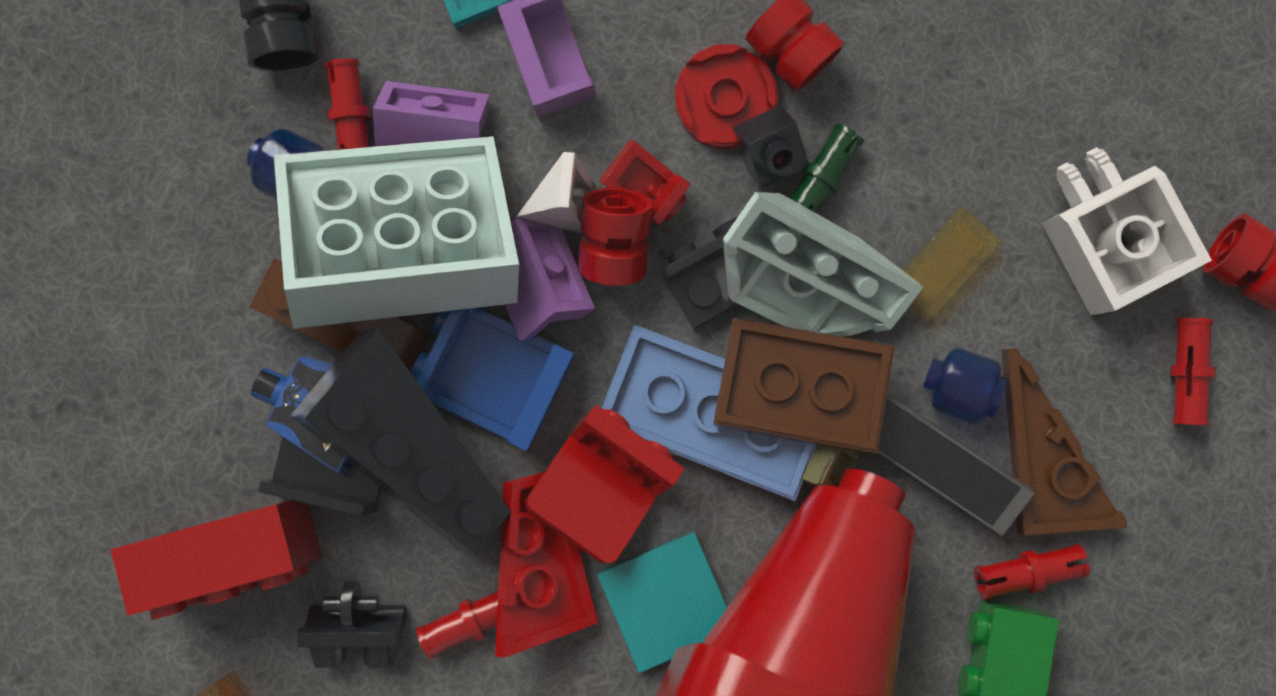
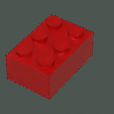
(217, 559)

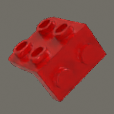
(602, 484)

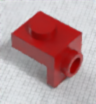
(643, 173)

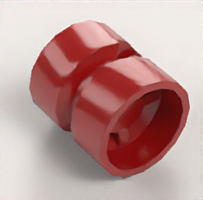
(794, 41)
(614, 236)
(1246, 257)

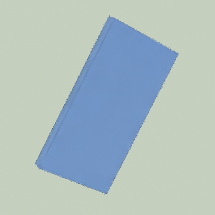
(672, 399)

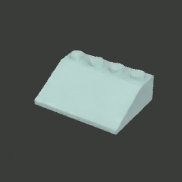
(394, 231)

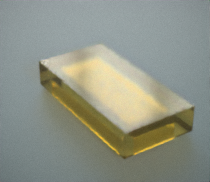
(949, 260)

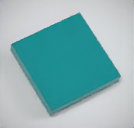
(663, 599)

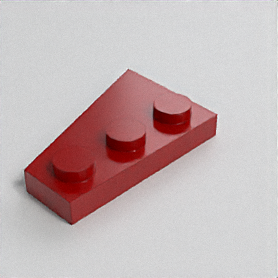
(540, 578)

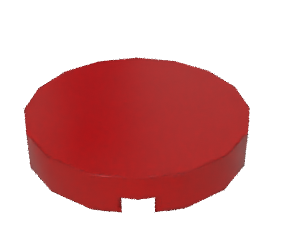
(711, 108)

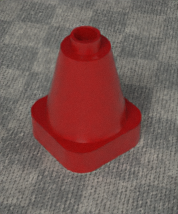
(817, 608)

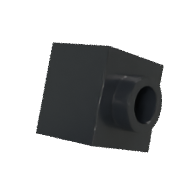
(771, 146)

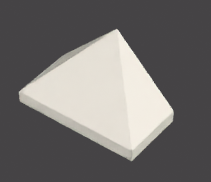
(560, 195)

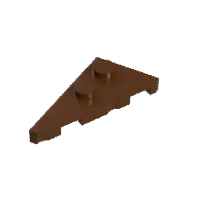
(1050, 461)

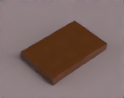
(804, 386)

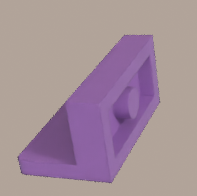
(427, 114)
(547, 281)

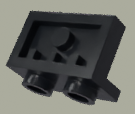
(700, 279)

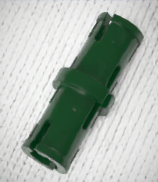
(825, 171)

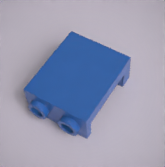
(491, 375)

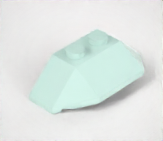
(811, 271)

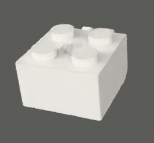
(1144, 211)

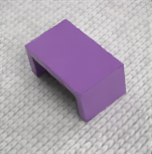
(546, 54)

